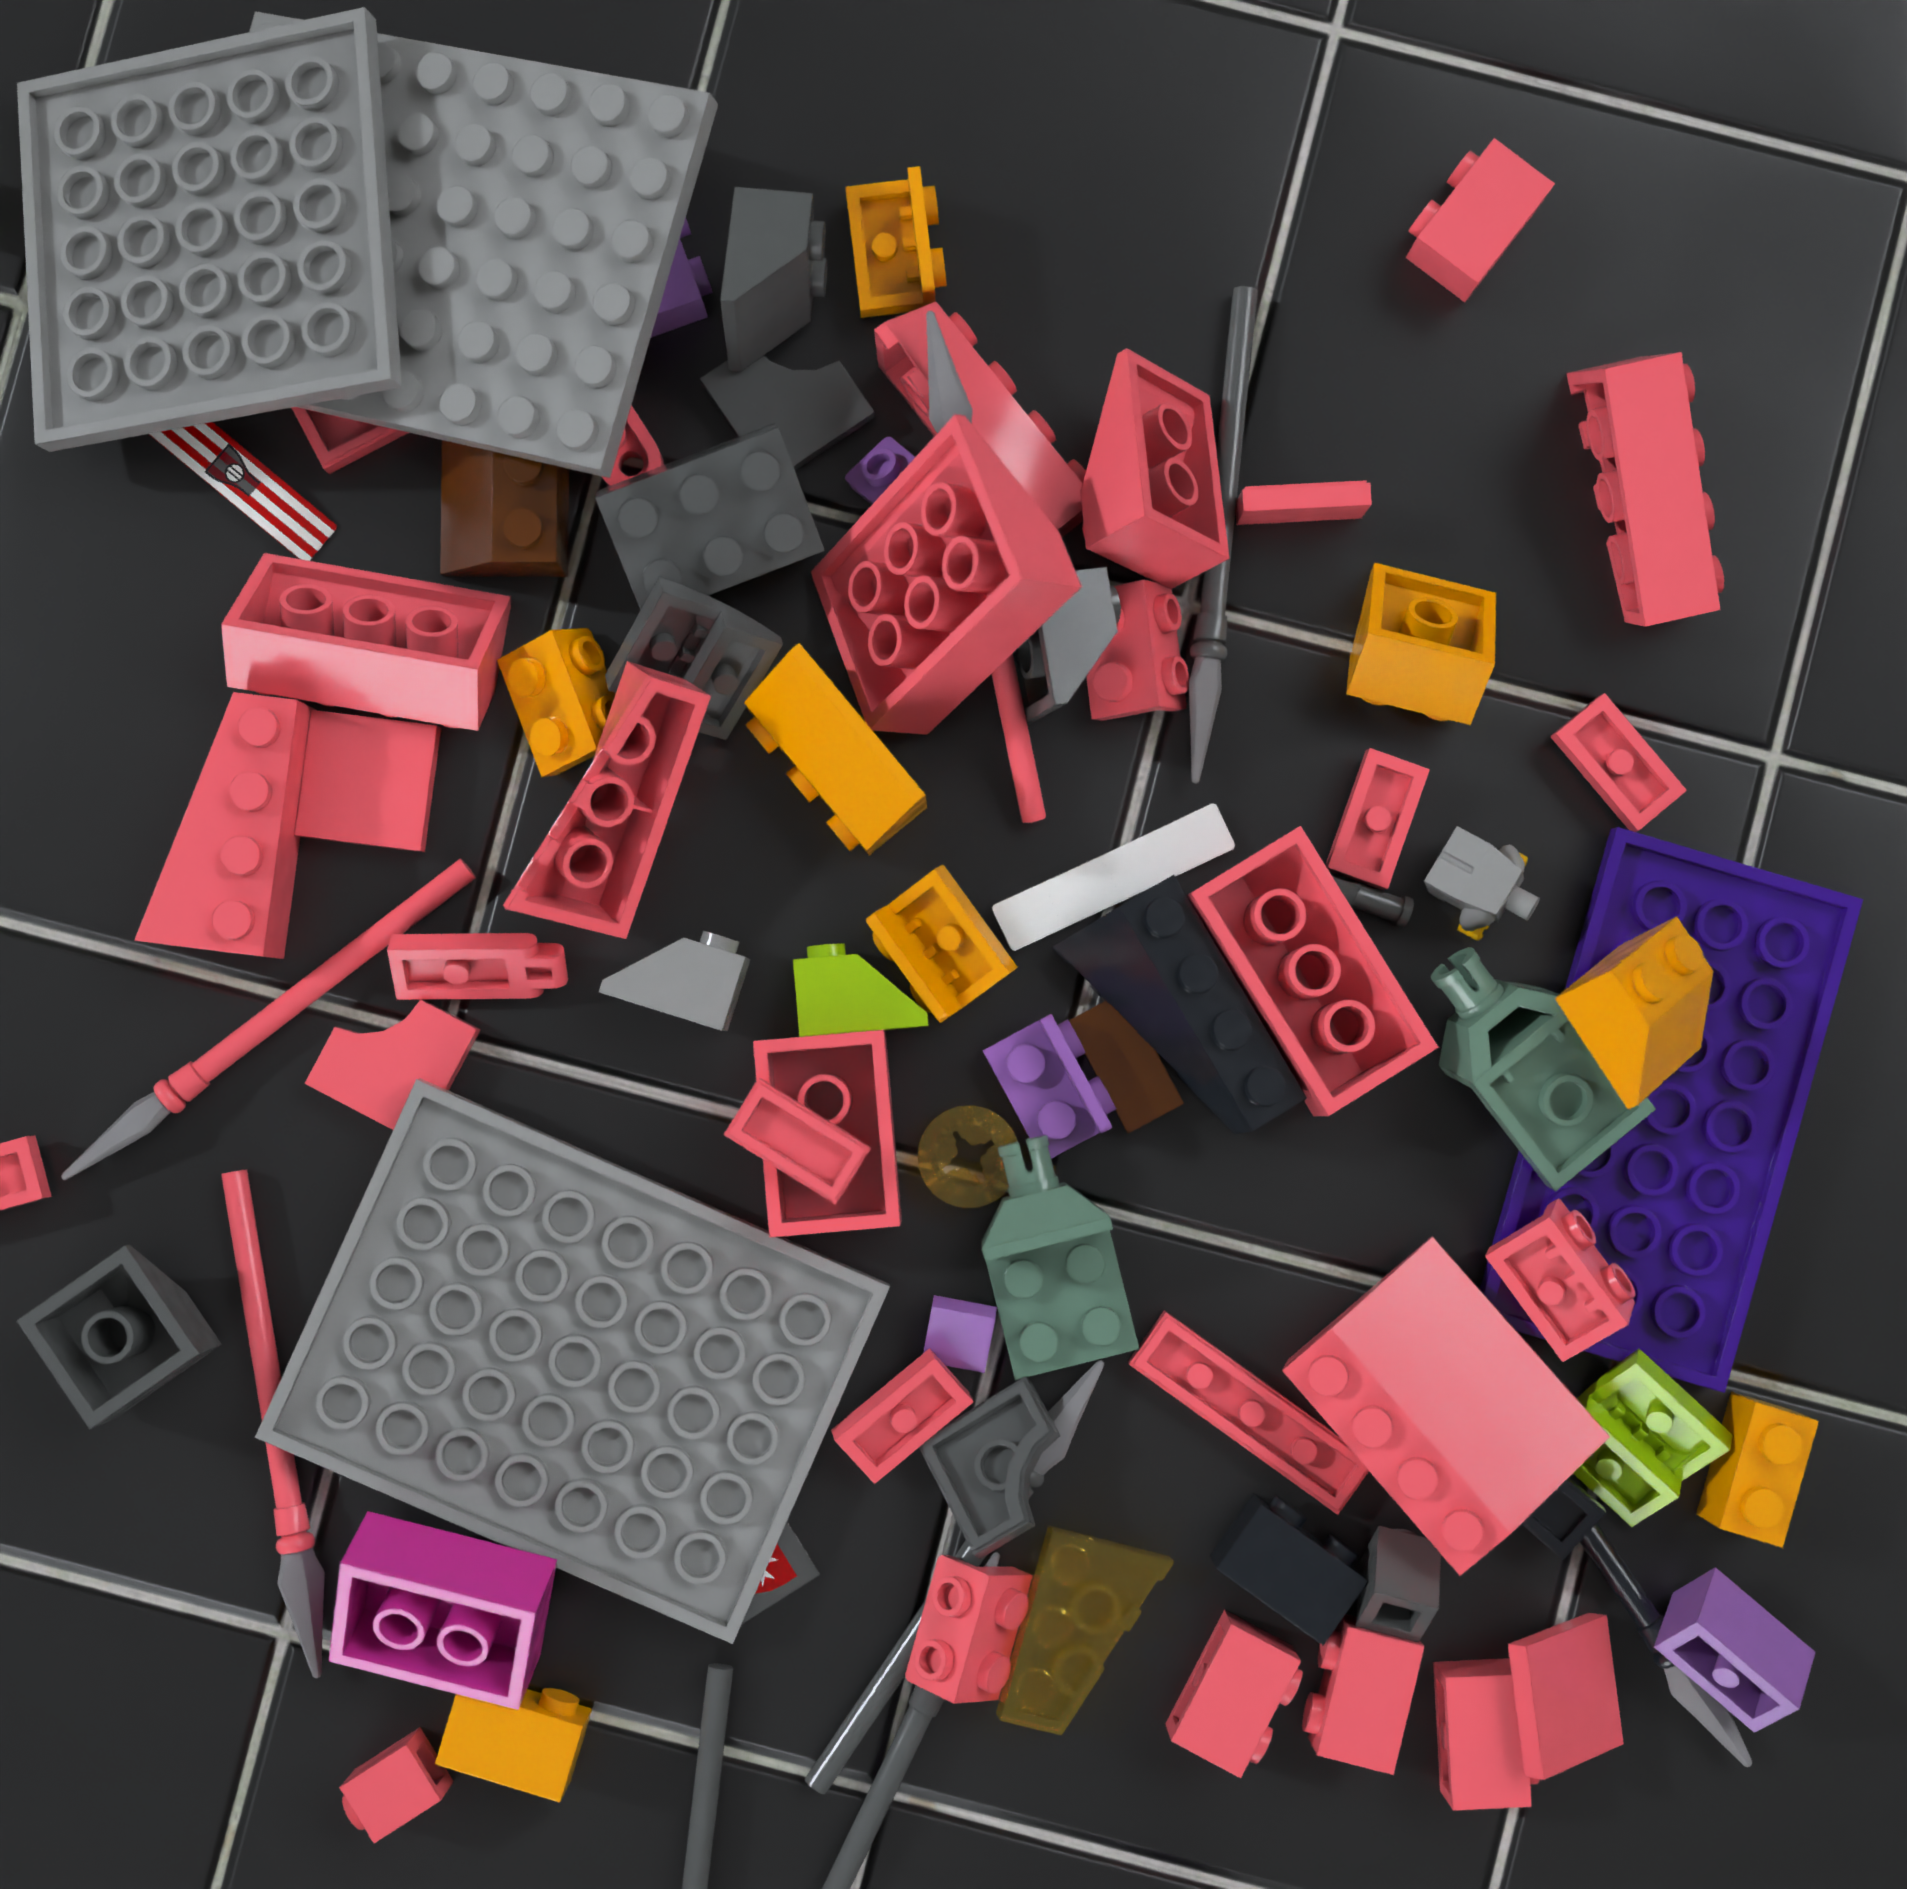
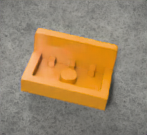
(892, 245)
(559, 696)
(940, 944)

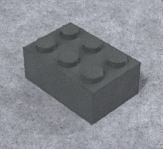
(711, 517)

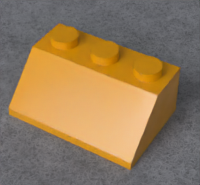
(833, 753)

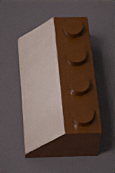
(502, 515)

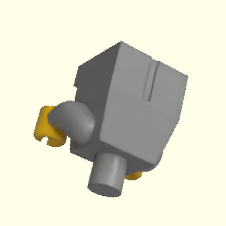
(1480, 882)

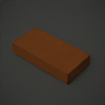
(1125, 1066)

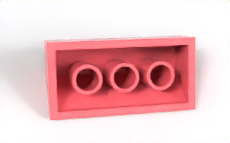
(366, 641)
(1311, 973)

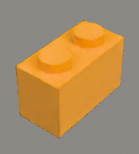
(1759, 1478)
(517, 1748)

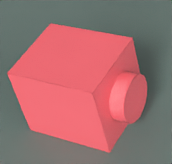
(395, 1786)

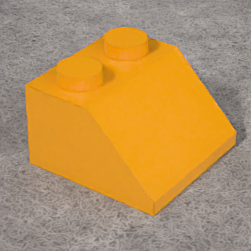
(1423, 644)
(1642, 1009)

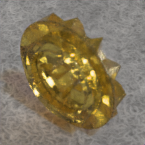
(938, 1148)

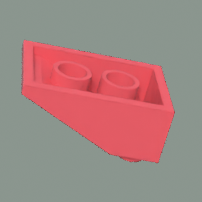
(1154, 477)

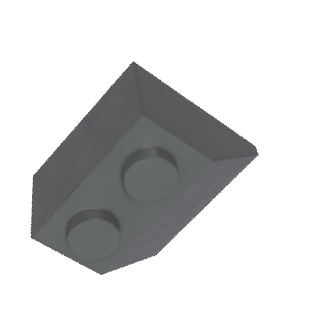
(770, 271)

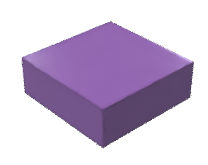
(960, 1332)

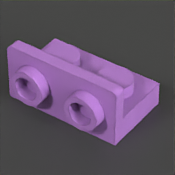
(1049, 1086)

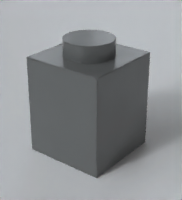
(1400, 1585)

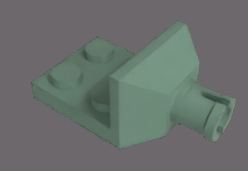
(1530, 1070)
(1054, 1270)

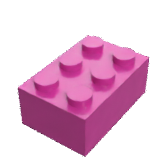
(441, 1610)

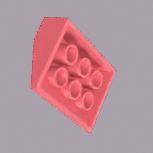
(940, 582)
(1446, 1405)

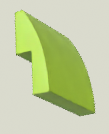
(1654, 1438)

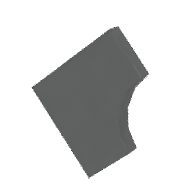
(807, 405)
(987, 1464)

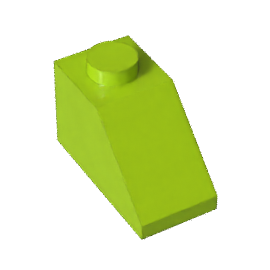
(848, 995)

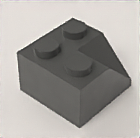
(117, 1335)

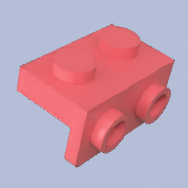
(1143, 660)
(968, 1630)

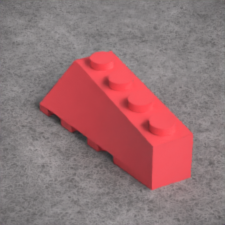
(1015, 437)
(612, 826)

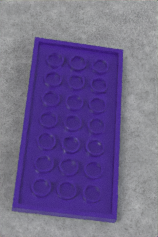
(1701, 1177)

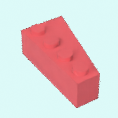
(1651, 486)
(236, 845)

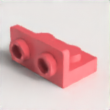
(1564, 1280)

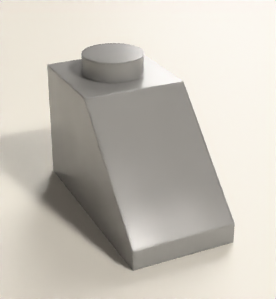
(686, 980)

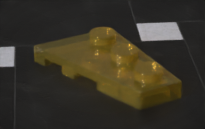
(1075, 1615)

